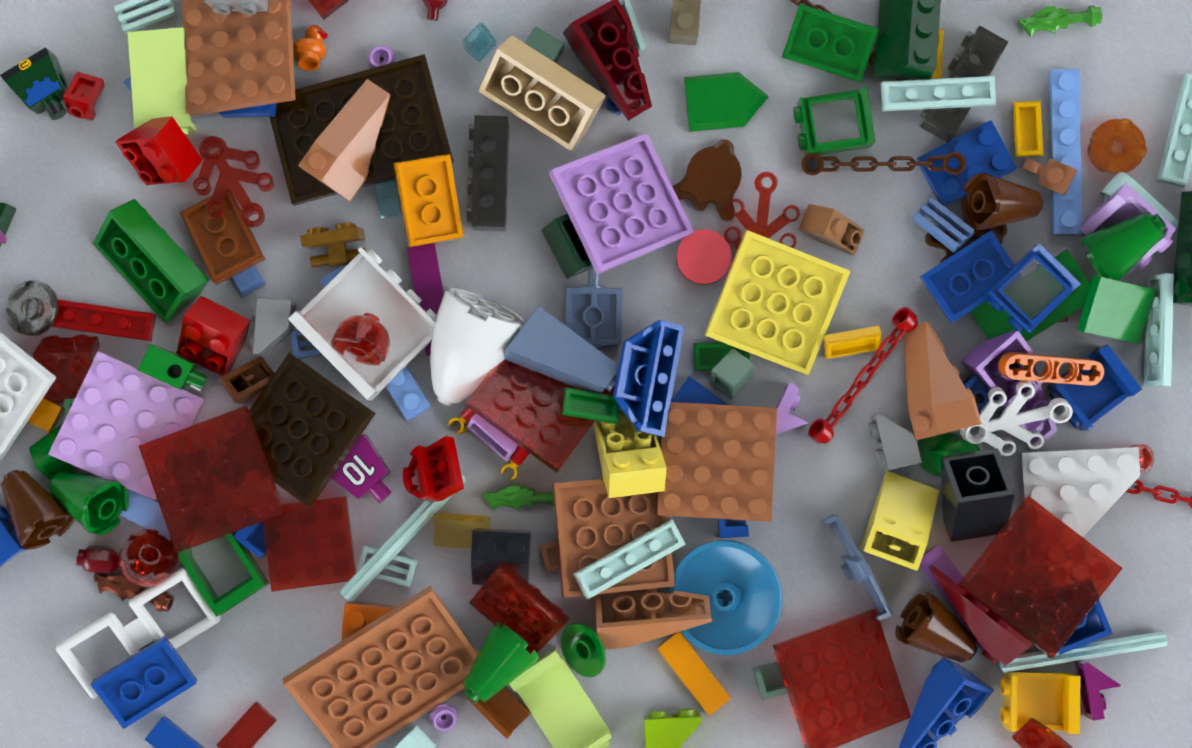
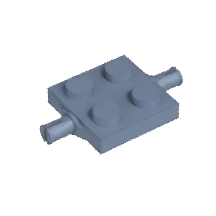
(595, 312)

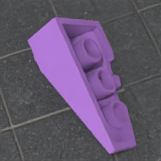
(984, 364)

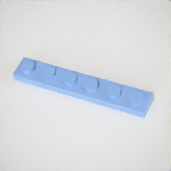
(1065, 148)
(404, 386)

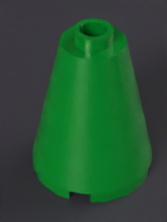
(1122, 245)
(90, 500)
(497, 663)

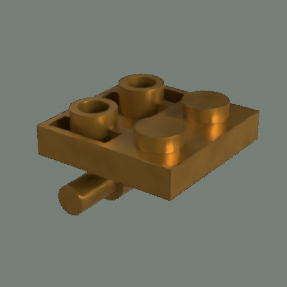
(335, 242)

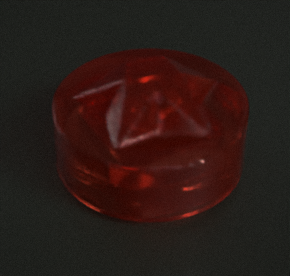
(1146, 457)

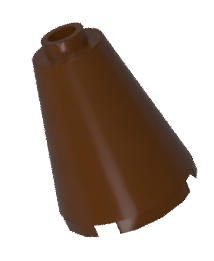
(998, 202)
(33, 510)
(934, 629)

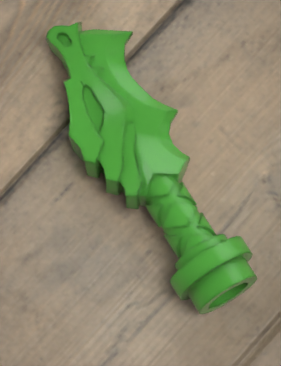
(1052, 19)
(516, 496)

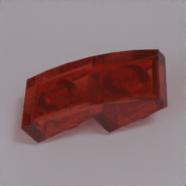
(1037, 735)

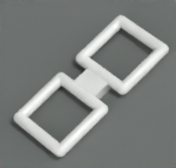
(139, 630)

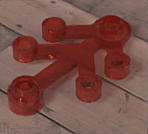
(230, 177)
(761, 226)

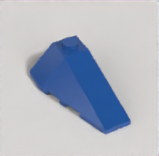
(943, 701)

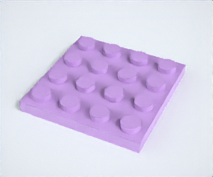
(621, 203)
(115, 415)

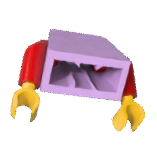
(493, 438)

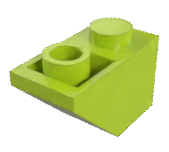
(670, 730)

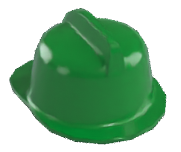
(936, 447)

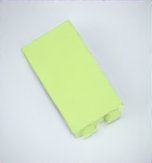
(159, 76)
(561, 704)

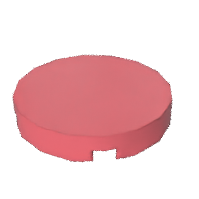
(704, 257)

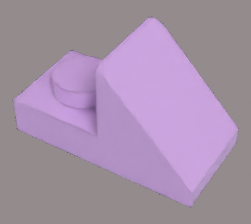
(787, 401)

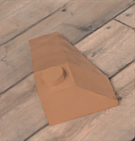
(347, 144)
(935, 392)
(647, 614)

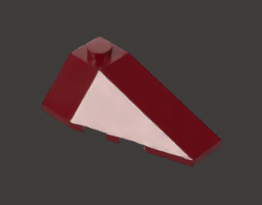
(608, 52)
(990, 631)

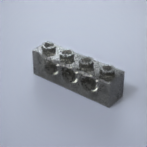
(988, 49)
(495, 129)

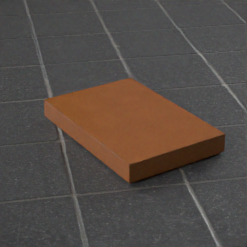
(222, 242)

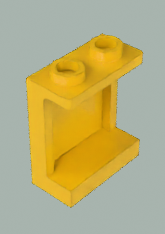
(1045, 696)

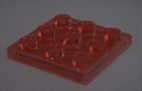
(310, 545)
(519, 606)

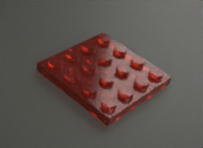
(529, 412)
(211, 479)
(1040, 577)
(842, 681)

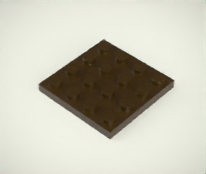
(306, 428)

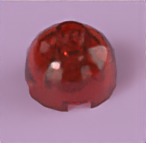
(362, 337)
(147, 558)

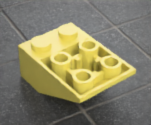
(629, 459)
(900, 521)

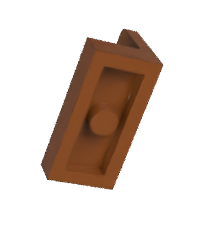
(503, 711)

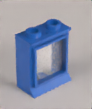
(1032, 289)

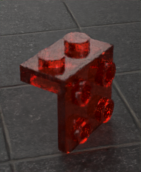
(68, 361)

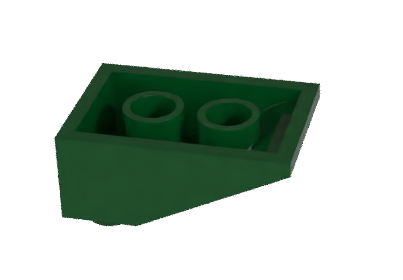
(567, 246)

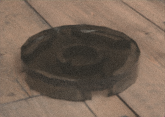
(32, 308)

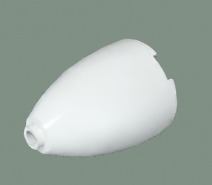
(468, 343)

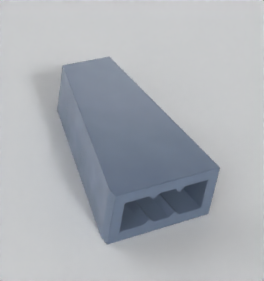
(561, 354)

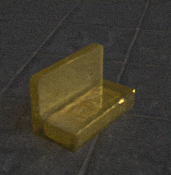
(456, 529)

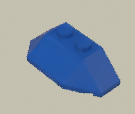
(648, 375)

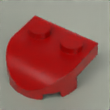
(434, 471)

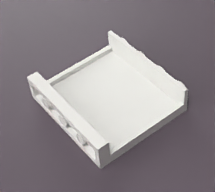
(367, 289)

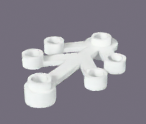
(1011, 419)

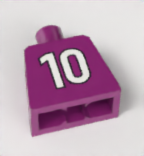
(363, 471)

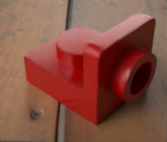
(82, 95)

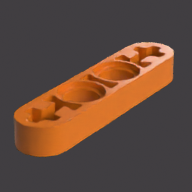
(1051, 368)

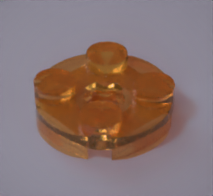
(1122, 131)

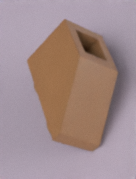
(831, 228)

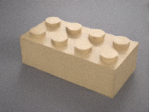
(541, 92)

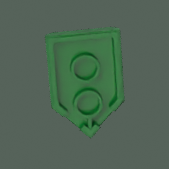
(721, 101)

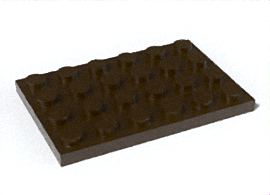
(409, 130)

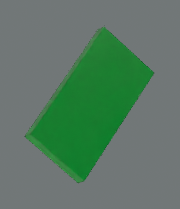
(997, 323)

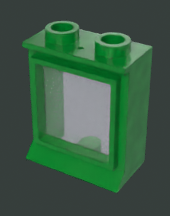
(835, 122)

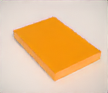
(428, 200)

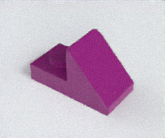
(1090, 683)

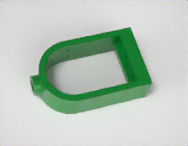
(236, 595)

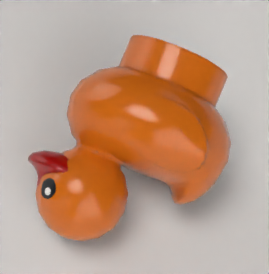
(310, 50)

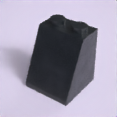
(975, 494)
(493, 547)

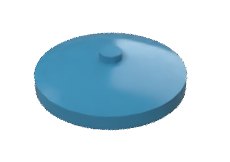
(741, 594)

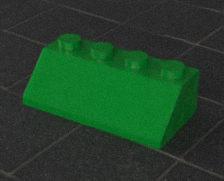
(149, 260)

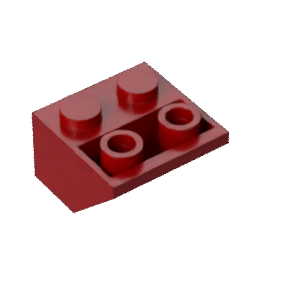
(160, 152)
(212, 335)

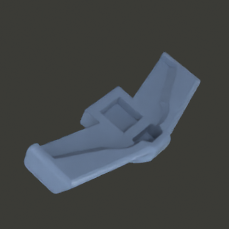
(857, 568)

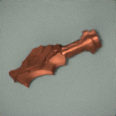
(124, 589)

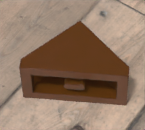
(247, 380)

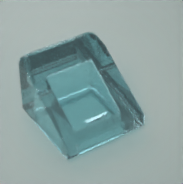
(479, 42)
(387, 199)

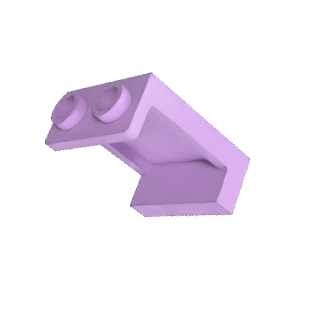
(1122, 206)

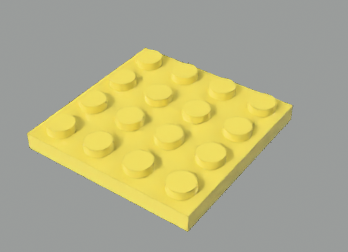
(777, 302)

